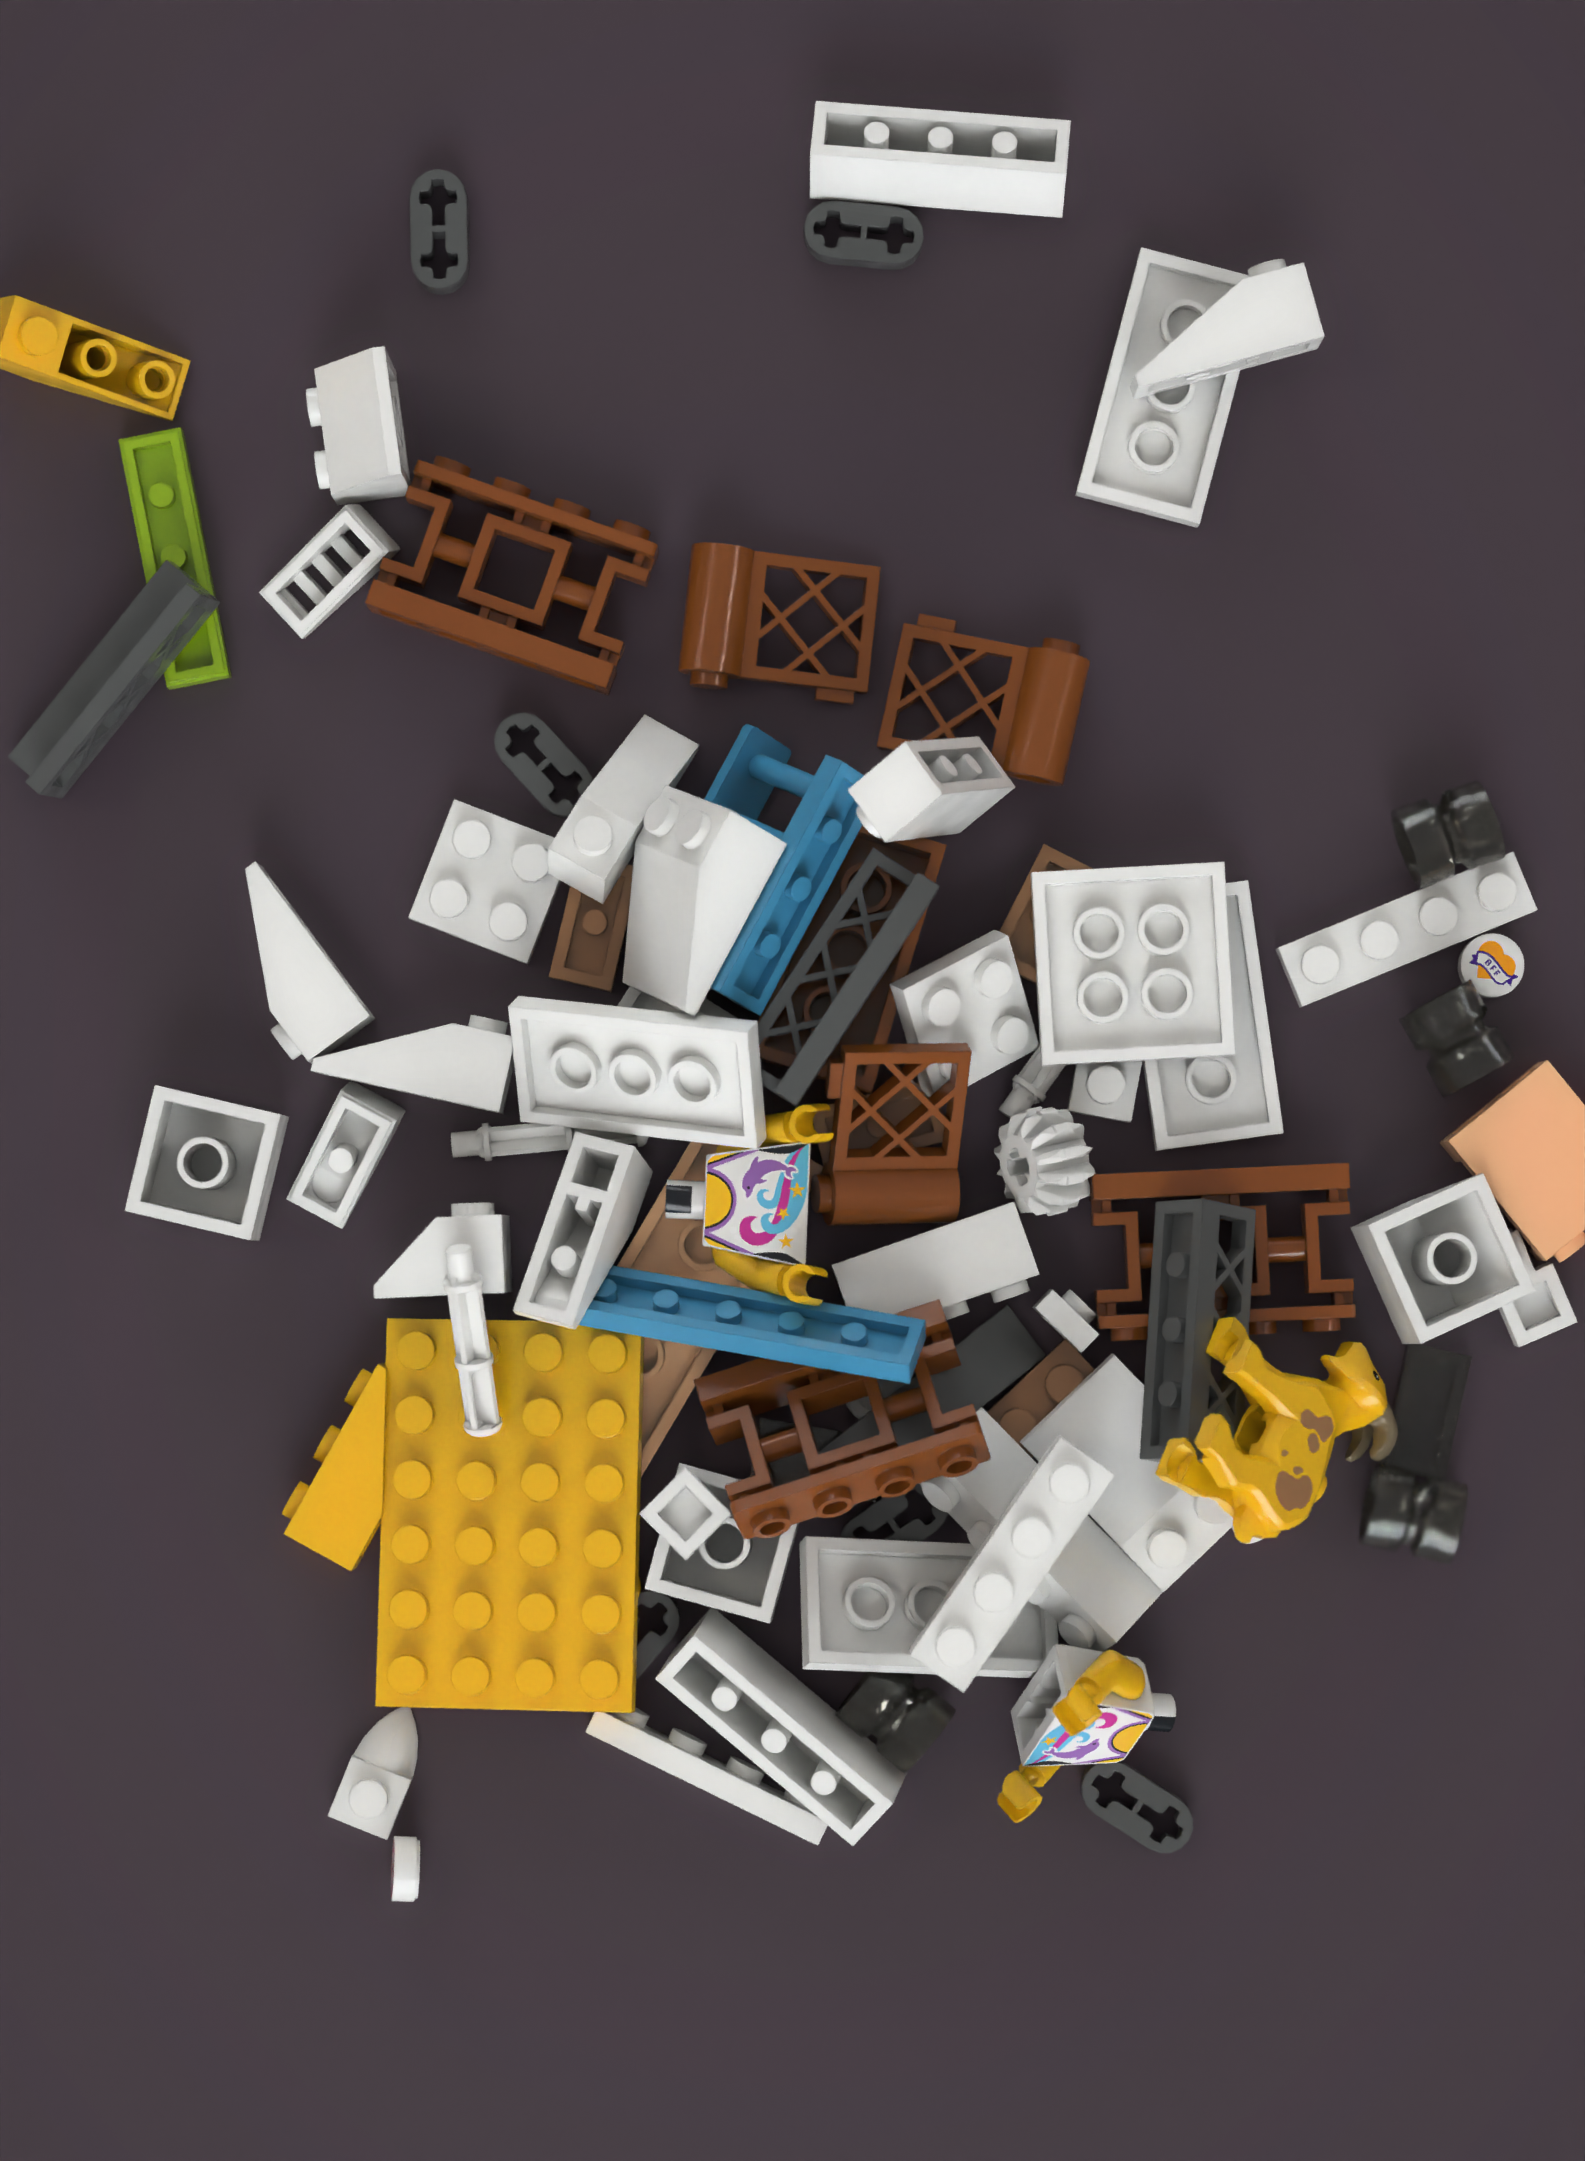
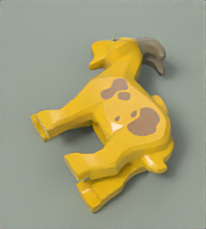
(1285, 1437)

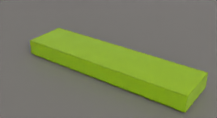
(172, 529)

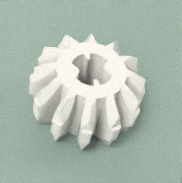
(1044, 1161)

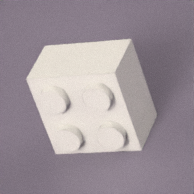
(206, 1163)
(726, 1569)

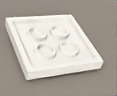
(1132, 963)

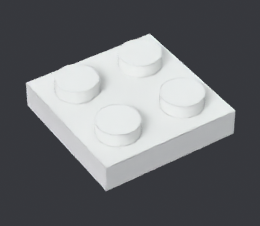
(488, 883)
(972, 1000)

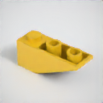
(88, 359)
(347, 1495)

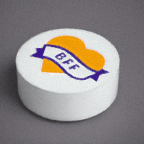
(1492, 964)

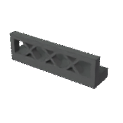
(113, 680)
(860, 983)
(1182, 1318)

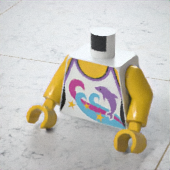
(758, 1206)
(1078, 1712)

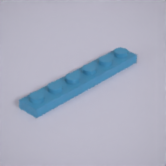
(757, 1324)

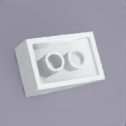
(691, 895)
(1146, 1517)

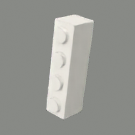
(939, 159)
(1010, 1563)
(1093, 1583)
(781, 1726)

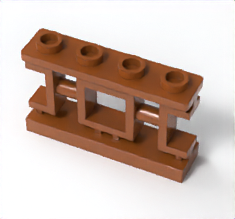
(498, 619)
(1225, 1186)
(849, 1472)

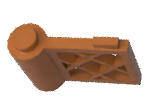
(726, 614)
(1037, 705)
(886, 1181)

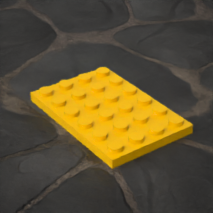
(516, 1547)

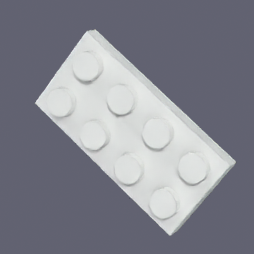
(1163, 446)
(638, 1071)
(1222, 1095)
(875, 1596)

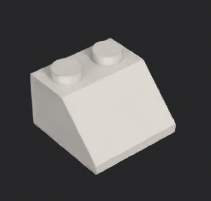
(360, 427)
(1443, 1259)
(424, 1262)

